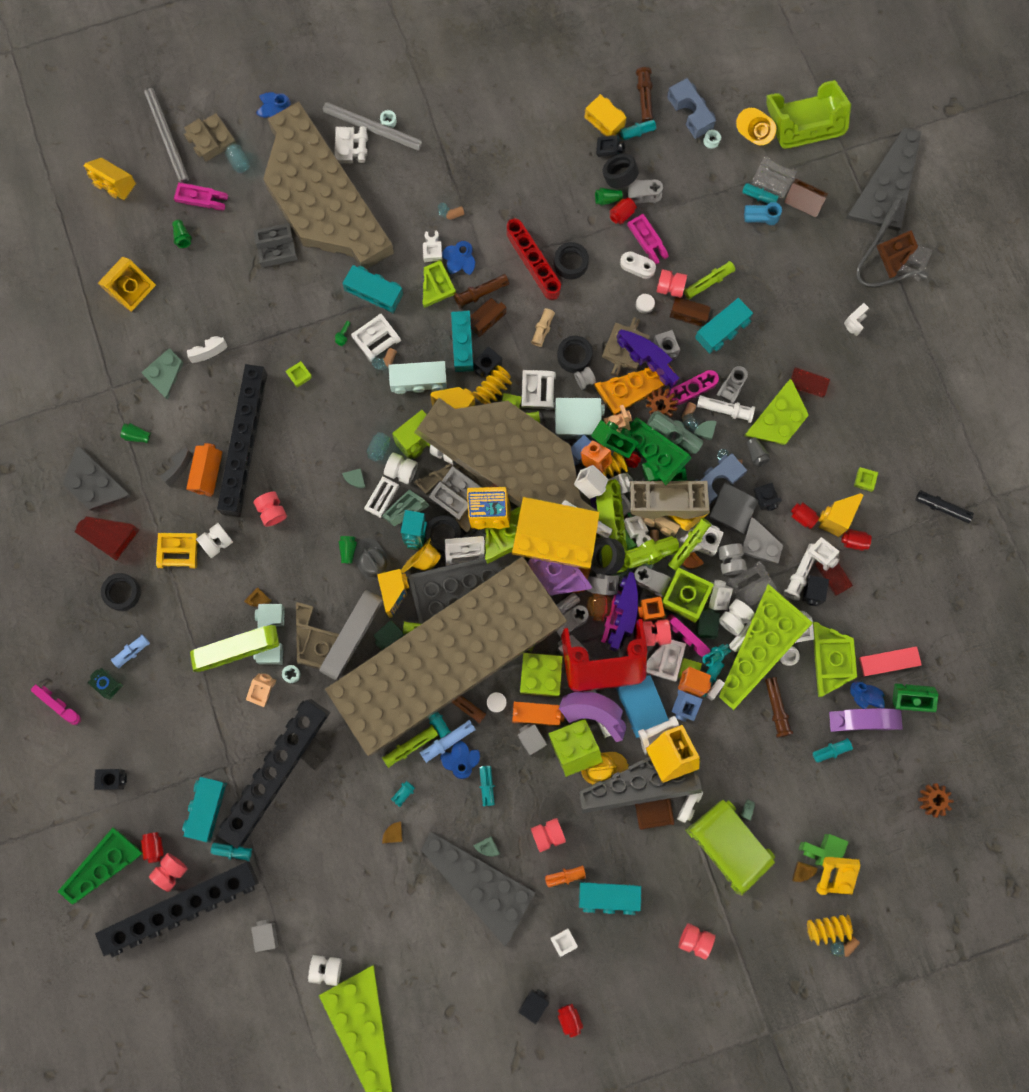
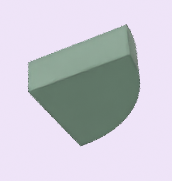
(705, 430)
(354, 478)
(747, 810)
(487, 847)

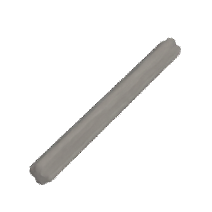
(372, 126)
(166, 135)

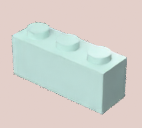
(417, 377)

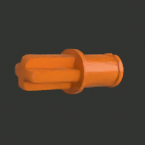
(565, 876)

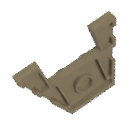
(429, 482)
(312, 643)

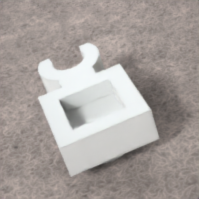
(432, 248)
(637, 529)

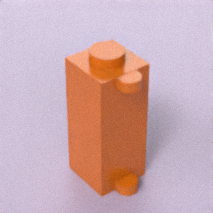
(204, 469)
(537, 714)

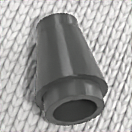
(758, 453)

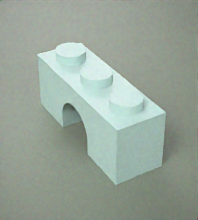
(270, 615)

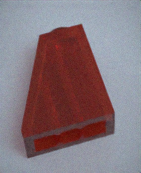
(107, 535)

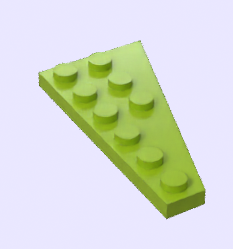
(768, 638)
(358, 1022)

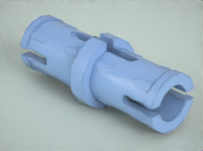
(130, 651)

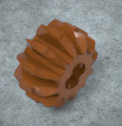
(668, 401)
(932, 807)

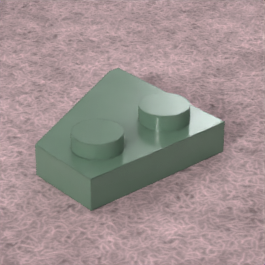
(164, 372)
(409, 501)

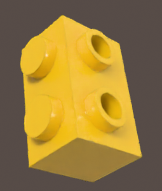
(605, 116)

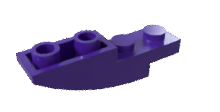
(644, 350)
(627, 605)

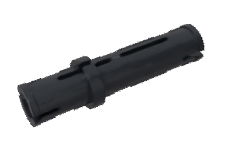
(937, 503)

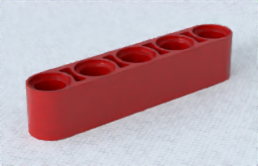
(530, 251)

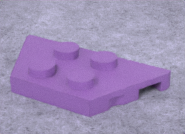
(558, 577)

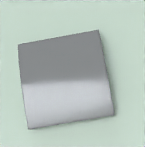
(452, 492)

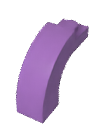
(595, 707)
(866, 720)

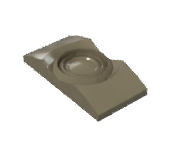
(677, 499)

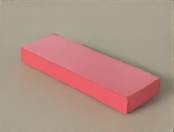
(890, 661)

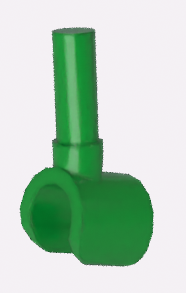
(340, 339)

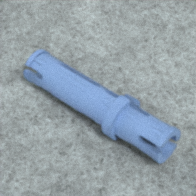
(447, 741)

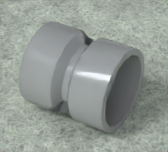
(732, 559)

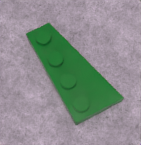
(658, 451)
(102, 863)

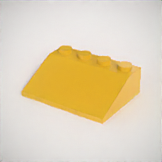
(556, 533)

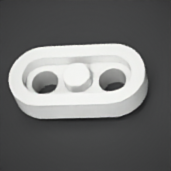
(637, 265)
(686, 812)

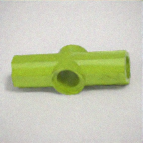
(651, 552)

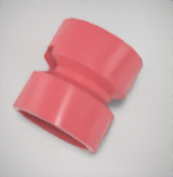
(671, 283)
(269, 507)
(662, 632)
(548, 835)
(168, 872)
(696, 941)

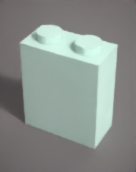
(577, 417)

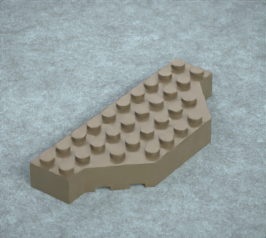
(318, 193)
(505, 450)

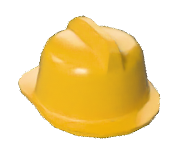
(756, 126)
(423, 559)
(612, 763)

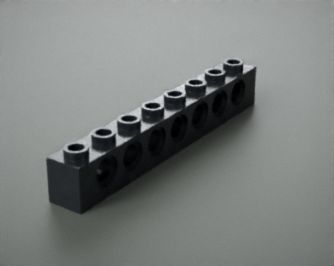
(242, 440)
(229, 829)
(108, 937)

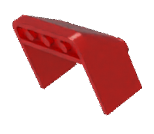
(605, 673)

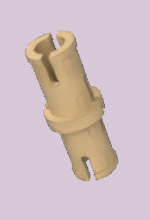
(543, 327)

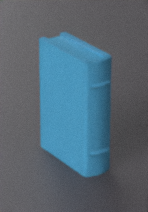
(642, 705)

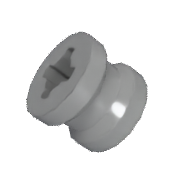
(585, 378)

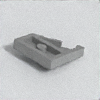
(761, 543)

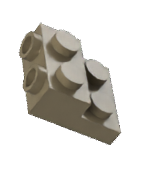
(208, 137)

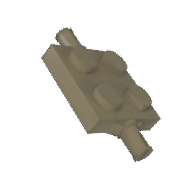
(618, 355)

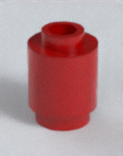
(622, 210)
(804, 515)
(856, 539)
(152, 847)
(570, 1020)

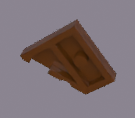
(897, 252)

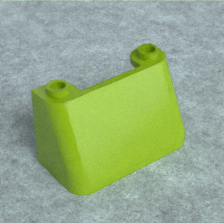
(810, 118)
(731, 846)

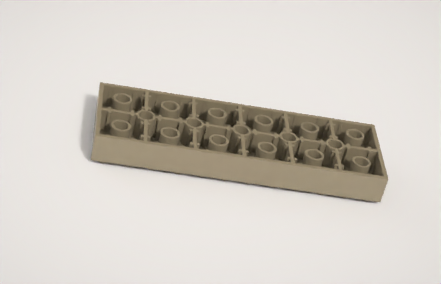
(445, 656)

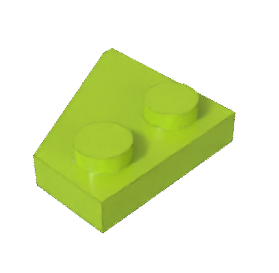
(436, 284)

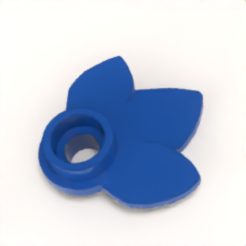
(273, 104)
(459, 260)
(867, 695)
(459, 757)

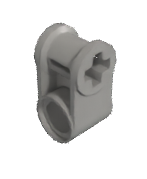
(642, 191)
(731, 387)
(654, 581)
(572, 622)

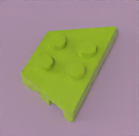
(781, 417)
(501, 541)
(833, 659)

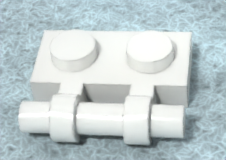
(345, 144)

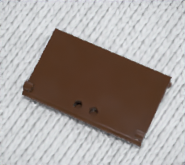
(655, 814)

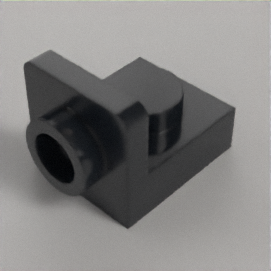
(609, 146)
(767, 497)

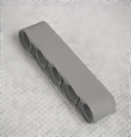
(351, 635)

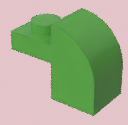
(830, 847)

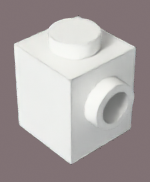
(591, 482)

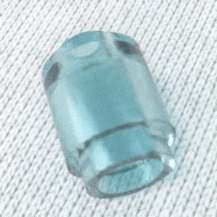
(237, 158)
(378, 447)

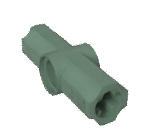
(667, 427)

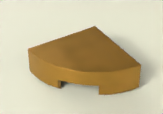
(257, 597)
(393, 833)
(803, 872)

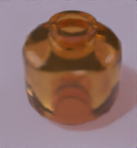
(599, 606)

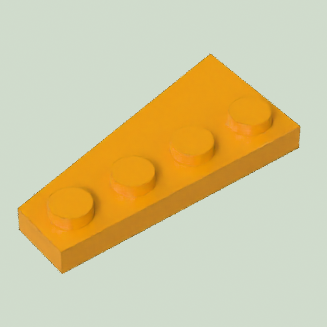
(628, 389)

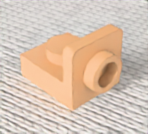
(621, 419)
(260, 689)

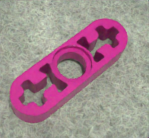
(696, 380)

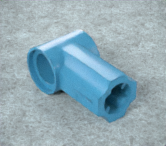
(760, 213)

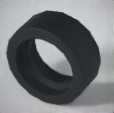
(616, 163)
(571, 247)
(574, 340)
(440, 520)
(617, 559)
(110, 581)

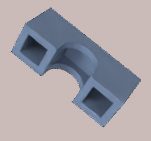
(686, 96)
(728, 468)

